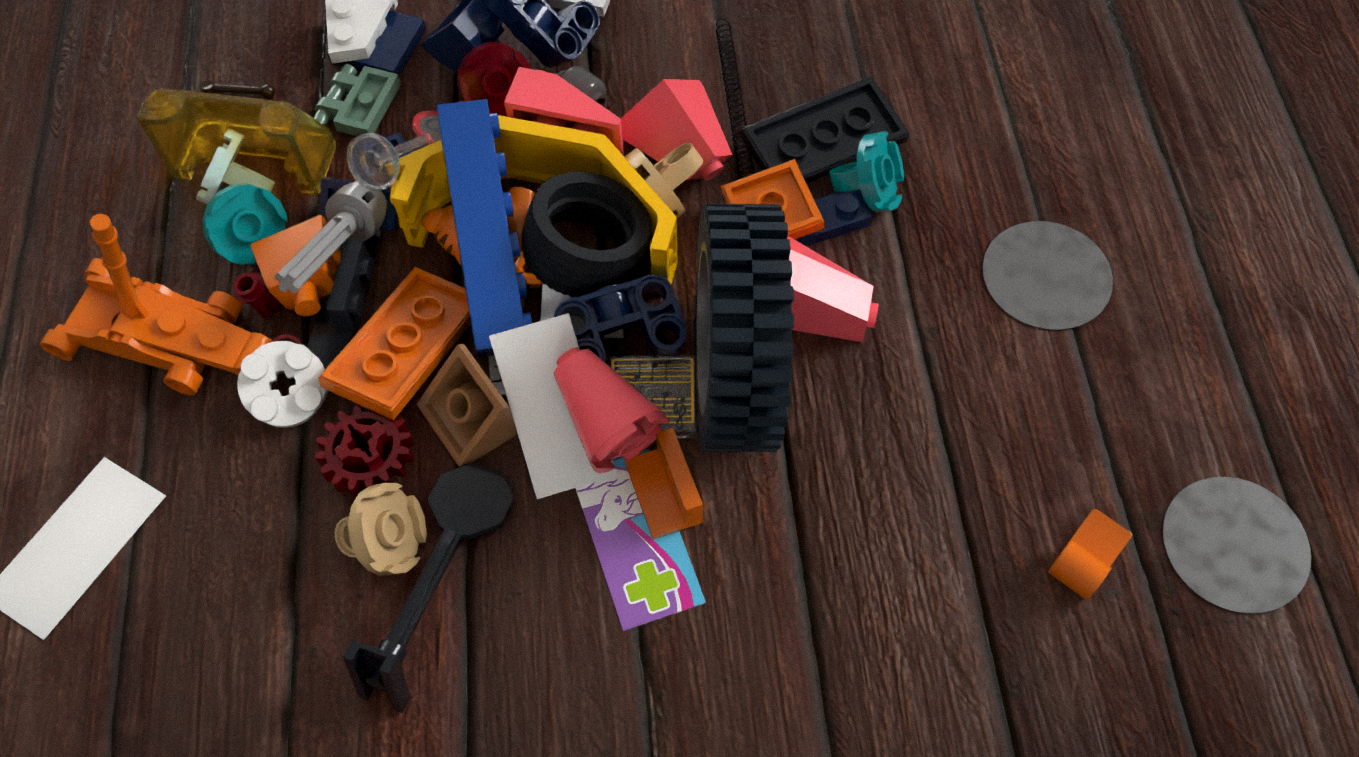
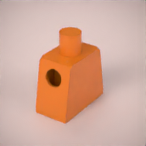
(278, 249)

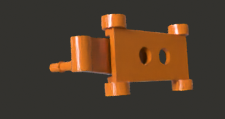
(151, 321)

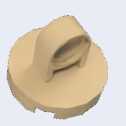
(668, 172)
(383, 530)

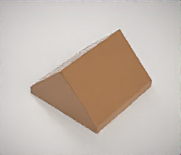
(466, 409)

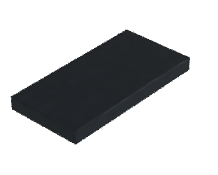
(824, 130)

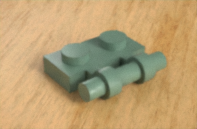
(365, 102)

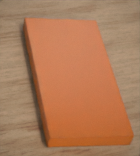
(400, 344)

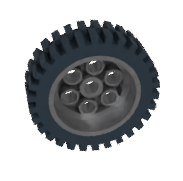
(743, 327)

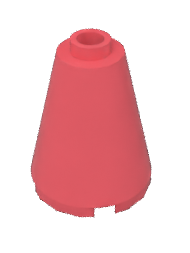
(606, 409)

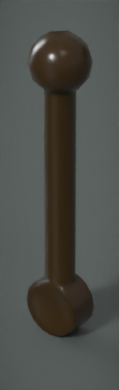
(209, 86)

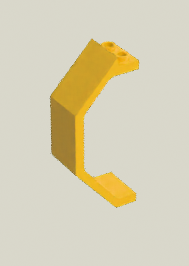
(534, 155)

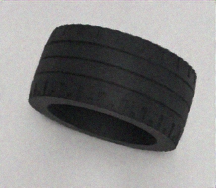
(592, 201)

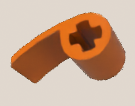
(1090, 554)

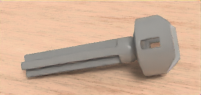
(347, 219)

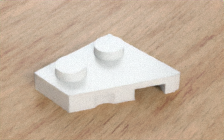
(355, 27)

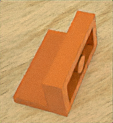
(665, 487)

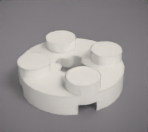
(261, 370)

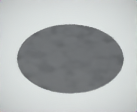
(1047, 275)
(1237, 545)

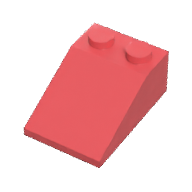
(554, 101)

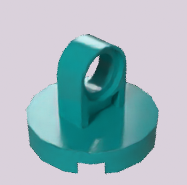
(874, 173)
(241, 217)

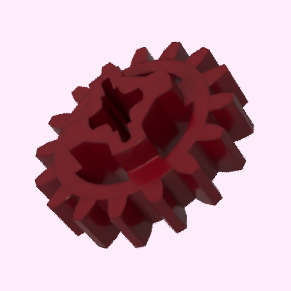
(349, 466)

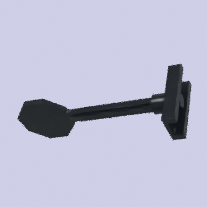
(465, 506)

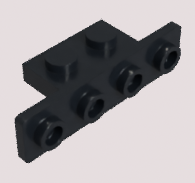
(342, 309)

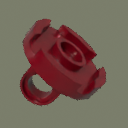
(489, 74)

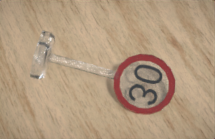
(376, 161)

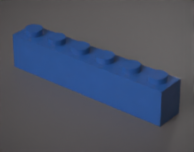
(481, 220)

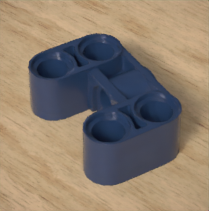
(548, 34)
(623, 307)

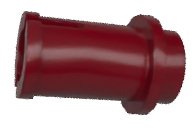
(251, 290)

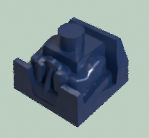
(461, 31)

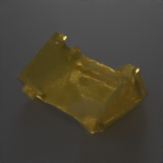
(192, 125)

